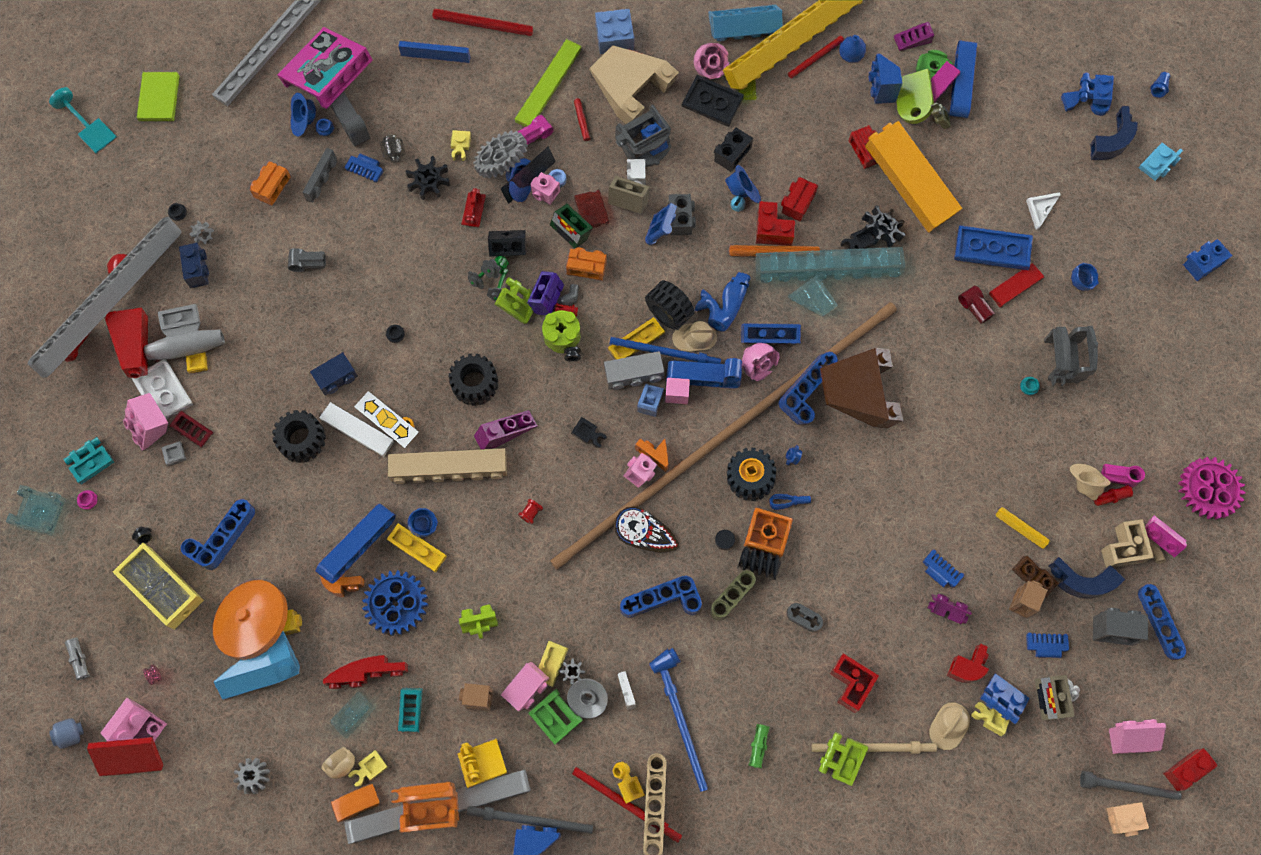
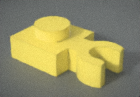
(460, 142)
(992, 719)
(370, 767)

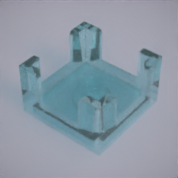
(38, 511)

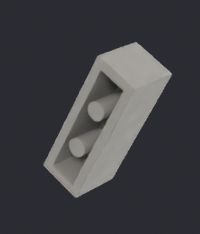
(634, 370)

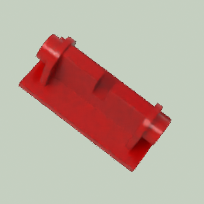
(473, 208)

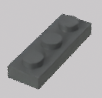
(320, 175)

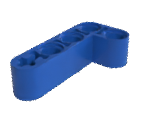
(707, 374)
(810, 385)
(221, 532)
(658, 600)

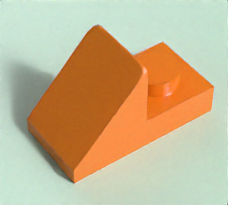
(658, 456)

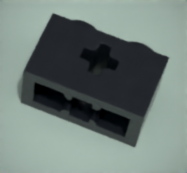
(507, 243)

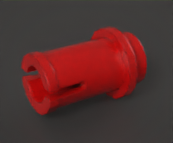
(573, 309)

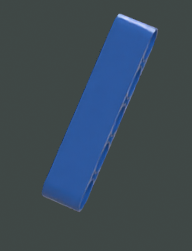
(963, 84)
(355, 543)

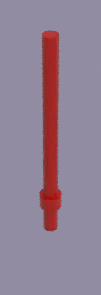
(620, 800)

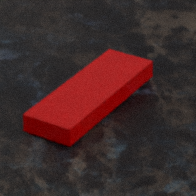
(1016, 285)

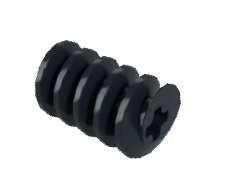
(759, 562)

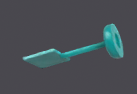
(96, 134)

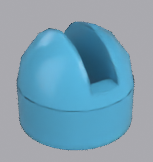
(741, 204)

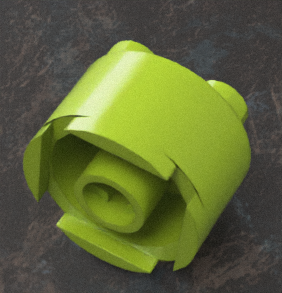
(557, 322)

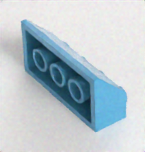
(745, 21)

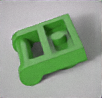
(549, 720)

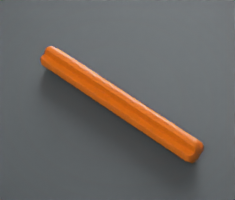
(751, 250)

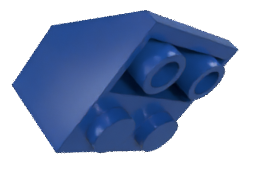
(885, 80)
(534, 842)

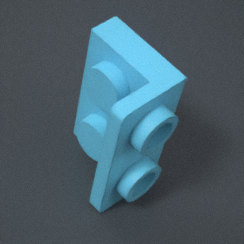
(1159, 161)

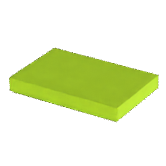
(158, 96)

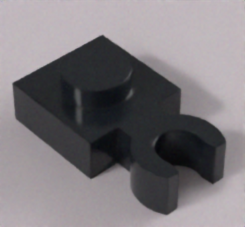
(859, 240)
(585, 431)

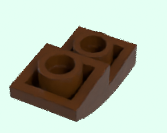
(1029, 571)

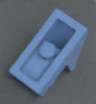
(650, 400)

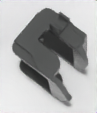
(625, 134)
(1066, 354)

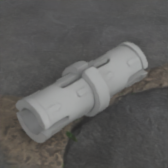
(77, 659)

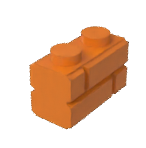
(270, 183)
(586, 264)

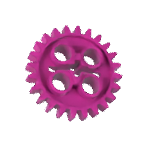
(1229, 491)

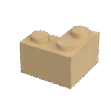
(1132, 545)

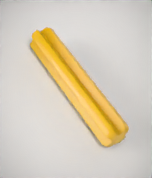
(1023, 528)

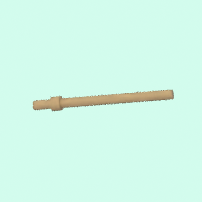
(914, 747)

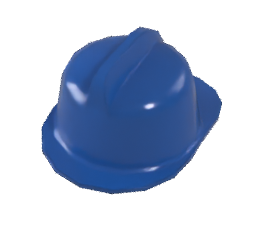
(302, 113)
(742, 186)
(518, 194)

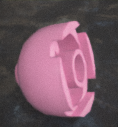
(711, 60)
(758, 360)

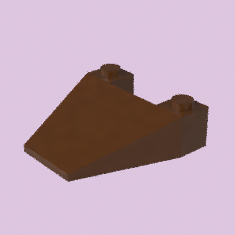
(857, 388)

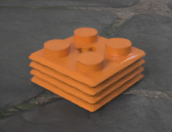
(779, 527)

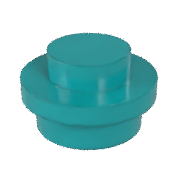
(1030, 386)

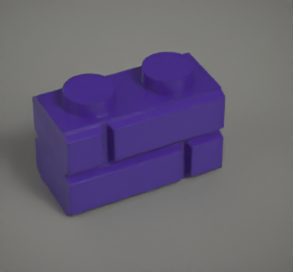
(545, 293)

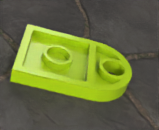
(914, 96)

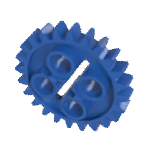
(384, 589)

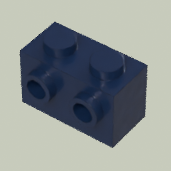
(194, 265)
(334, 374)

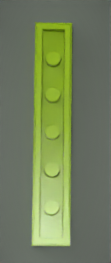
(548, 83)

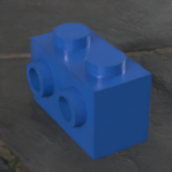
(1207, 259)

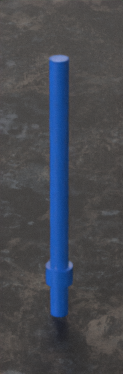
(701, 357)
(670, 691)

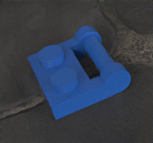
(660, 224)

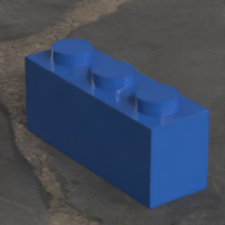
(771, 333)

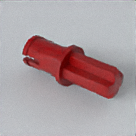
(1114, 495)

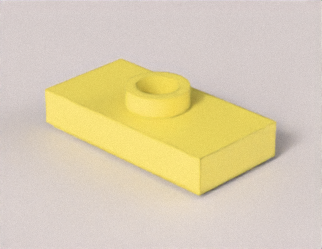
(552, 661)

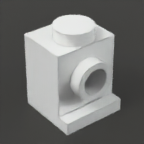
(636, 170)

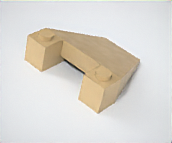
(624, 73)

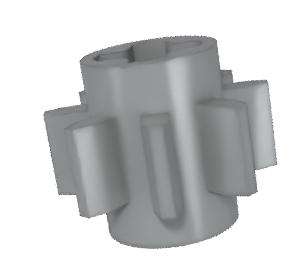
(206, 234)
(572, 677)

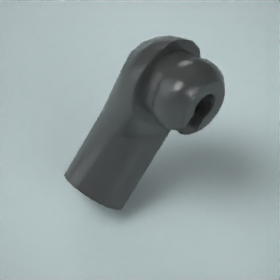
(570, 298)

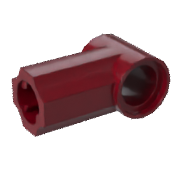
(974, 300)

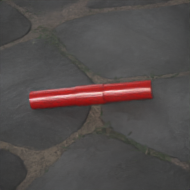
(582, 120)

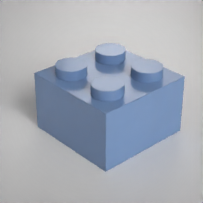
(614, 29)

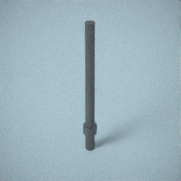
(489, 814)

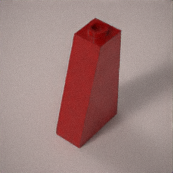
(129, 336)

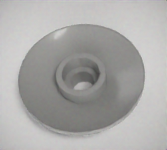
(585, 706)

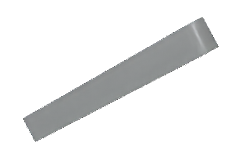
(478, 795)

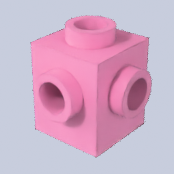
(545, 188)
(640, 469)

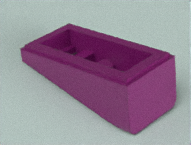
(923, 30)

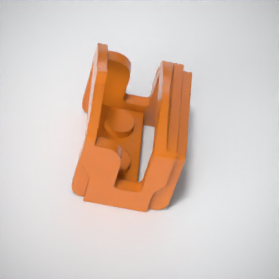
(428, 812)

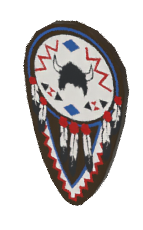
(644, 531)

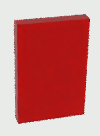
(125, 756)

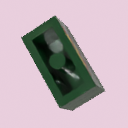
(571, 226)

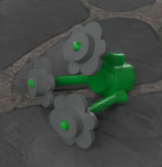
(491, 268)

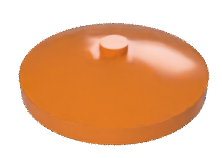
(250, 619)

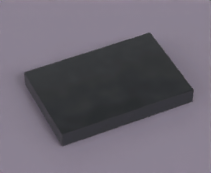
(712, 100)

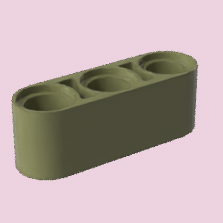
(736, 586)

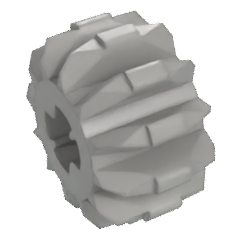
(247, 784)

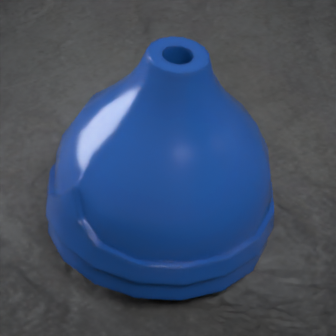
(852, 49)

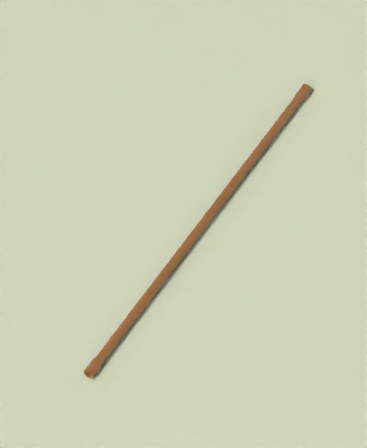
(566, 555)

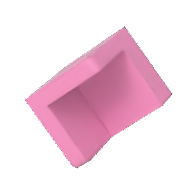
(677, 390)

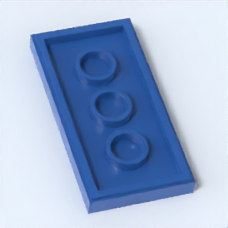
(993, 247)

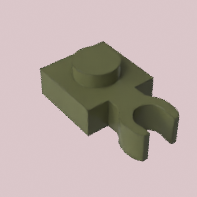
(941, 115)

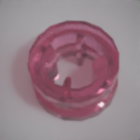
(152, 674)

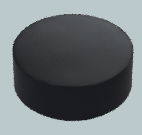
(724, 539)

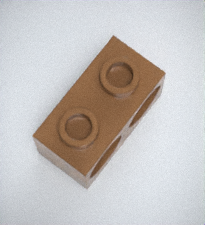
(1028, 599)

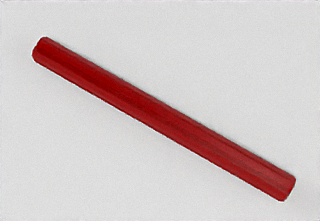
(483, 22)

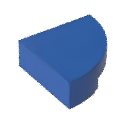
(1070, 100)

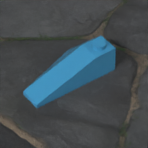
(261, 671)

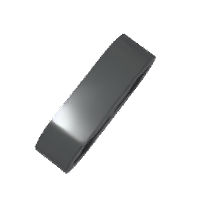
(807, 613)

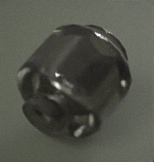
(392, 148)

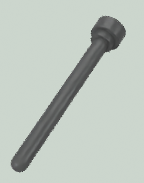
(1089, 780)

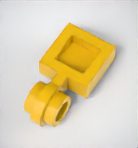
(629, 786)

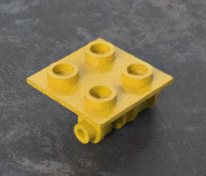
(481, 762)

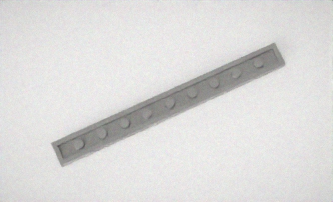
(263, 50)

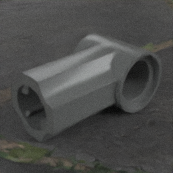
(301, 260)

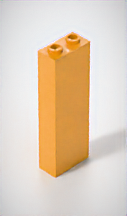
(912, 176)

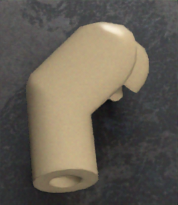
(1157, 552)

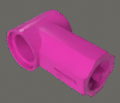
(537, 129)
(1121, 474)

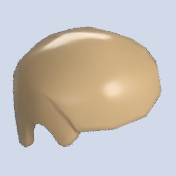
(339, 763)

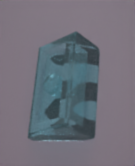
(352, 715)

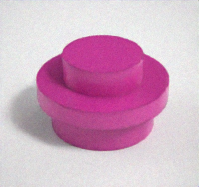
(87, 500)

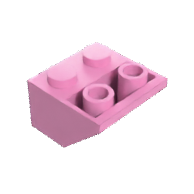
(144, 420)
(132, 722)
(1137, 736)

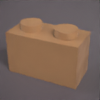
(476, 697)

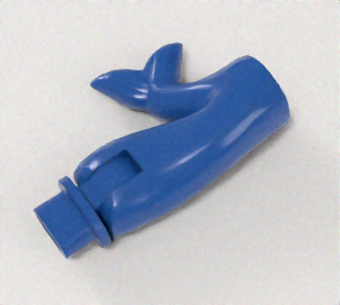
(731, 301)

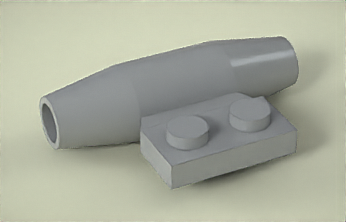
(182, 335)

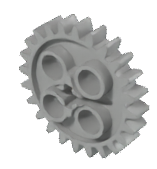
(500, 154)

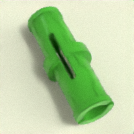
(759, 746)

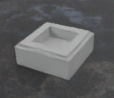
(173, 453)

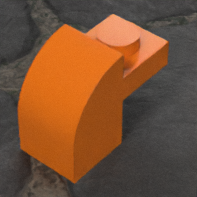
(350, 583)

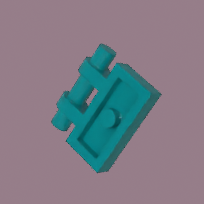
(91, 464)

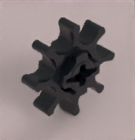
(427, 178)
(883, 226)

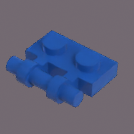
(1102, 89)
(1007, 695)

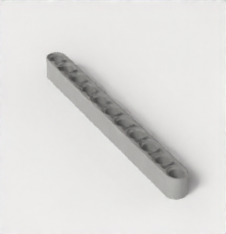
(104, 298)

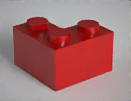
(773, 230)
(858, 682)

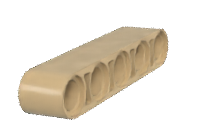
(658, 797)

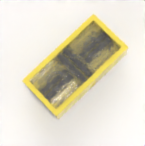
(158, 586)

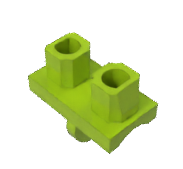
(478, 623)

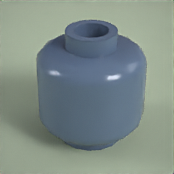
(66, 733)

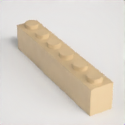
(447, 465)

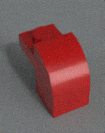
(969, 670)

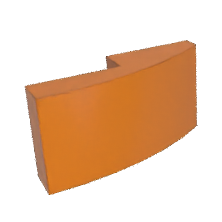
(354, 803)

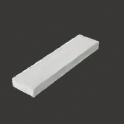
(357, 429)

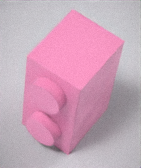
(525, 687)

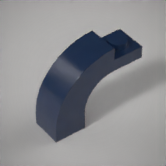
(1111, 146)
(1085, 587)

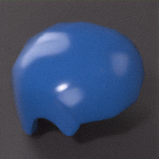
(1085, 277)
(422, 522)

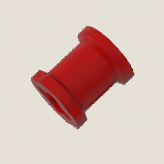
(530, 511)

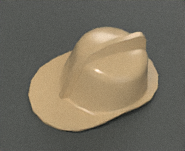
(695, 337)
(1089, 480)
(949, 726)

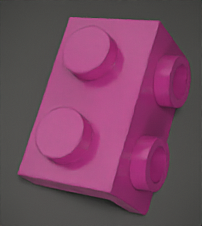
(1165, 536)

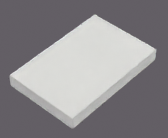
(164, 388)

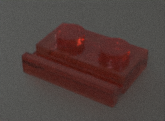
(591, 208)

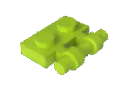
(514, 304)
(849, 761)

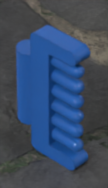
(367, 164)
(938, 573)
(1049, 649)

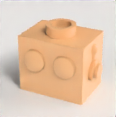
(1127, 819)

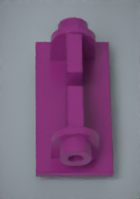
(957, 610)

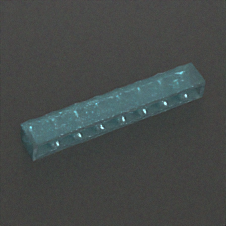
(829, 264)

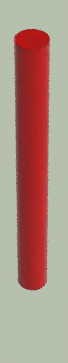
(815, 57)

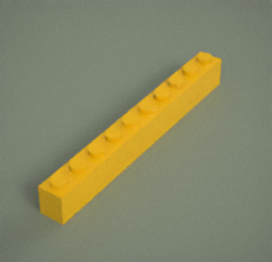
(785, 40)

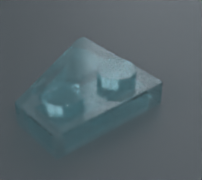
(814, 297)

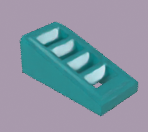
(418, 701)

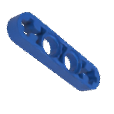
(1158, 623)

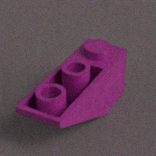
(503, 430)

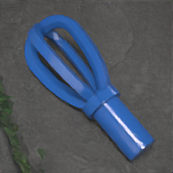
(795, 500)

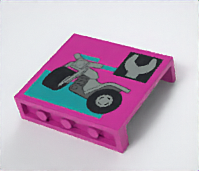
(326, 66)

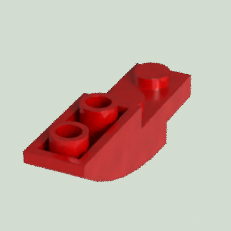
(357, 672)

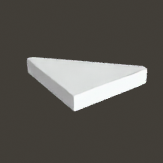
(1040, 207)
(627, 693)

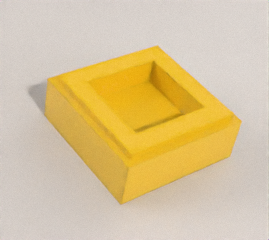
(196, 363)

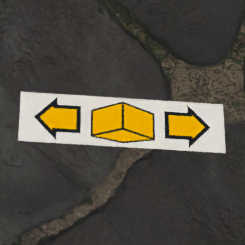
(386, 419)

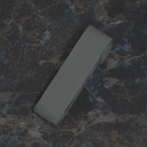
(350, 121)

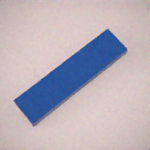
(434, 51)

